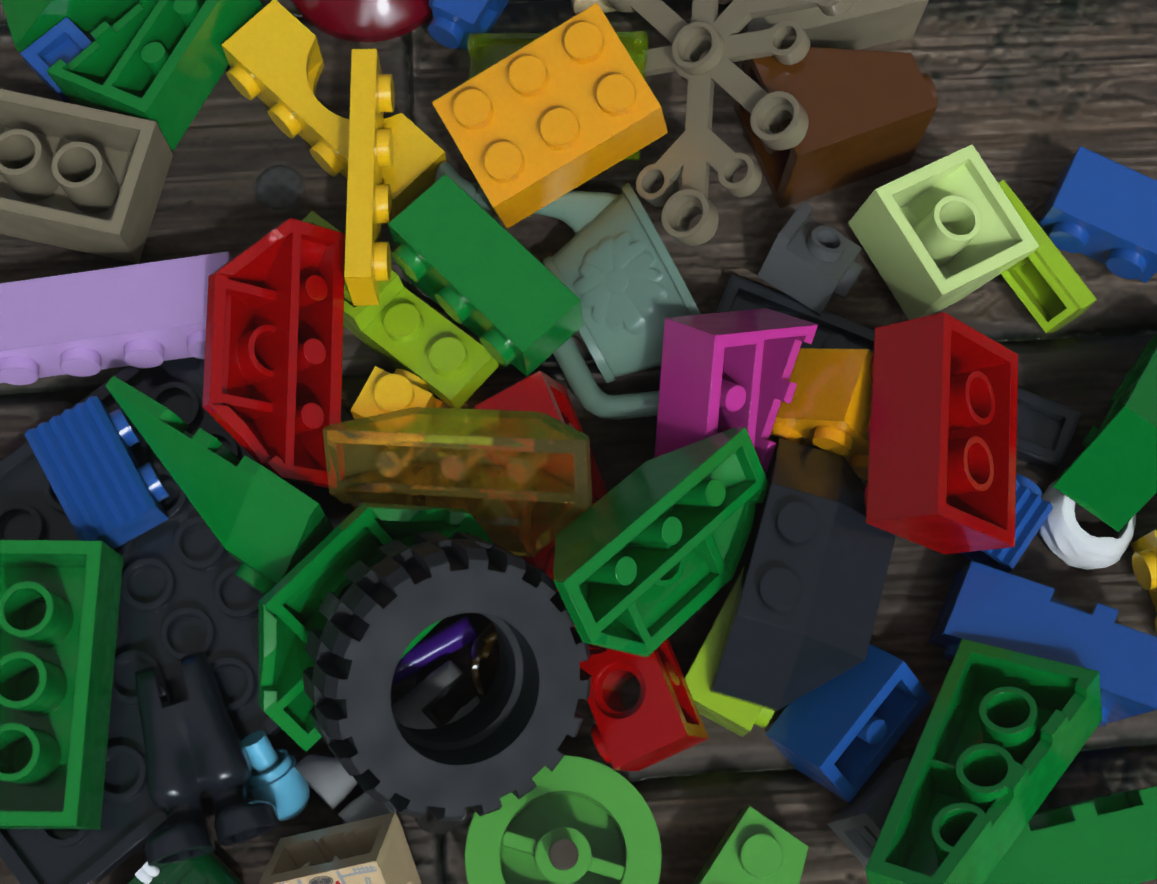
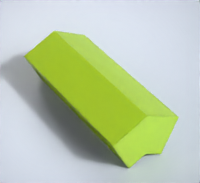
(1045, 277)

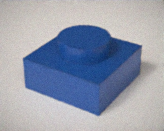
(60, 42)

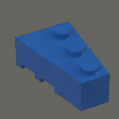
(1027, 619)

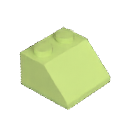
(941, 232)

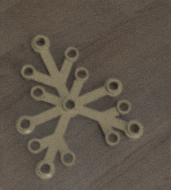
(698, 145)

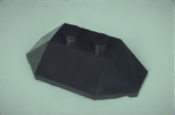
(805, 583)

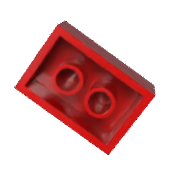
(942, 436)

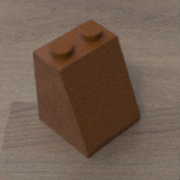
(862, 116)

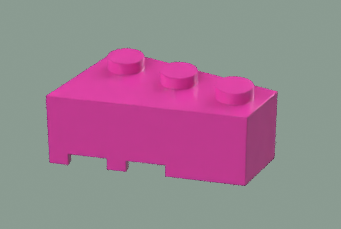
(727, 375)

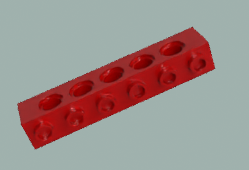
(665, 714)

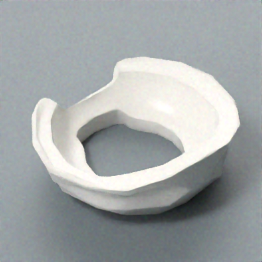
(1074, 544)

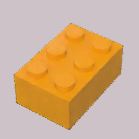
(552, 115)

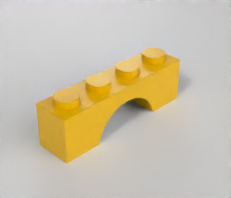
(281, 66)

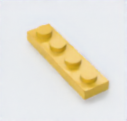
(367, 198)

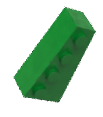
(984, 764)

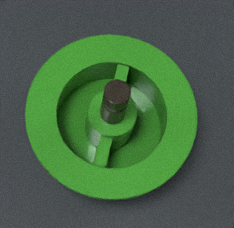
(570, 829)

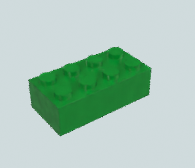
(56, 680)

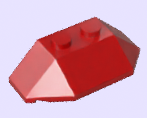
(278, 347)

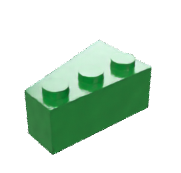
(156, 61)
(483, 277)
(1120, 458)
(1086, 843)

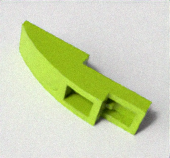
(417, 338)

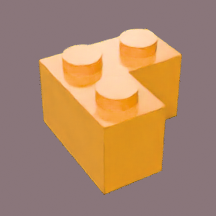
(830, 404)

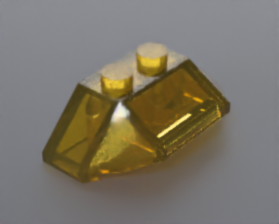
(507, 468)

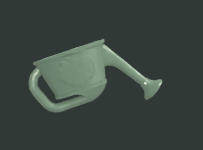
(623, 287)

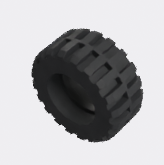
(505, 735)

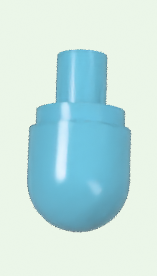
(275, 777)

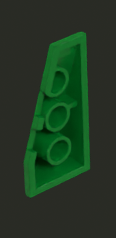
(246, 506)

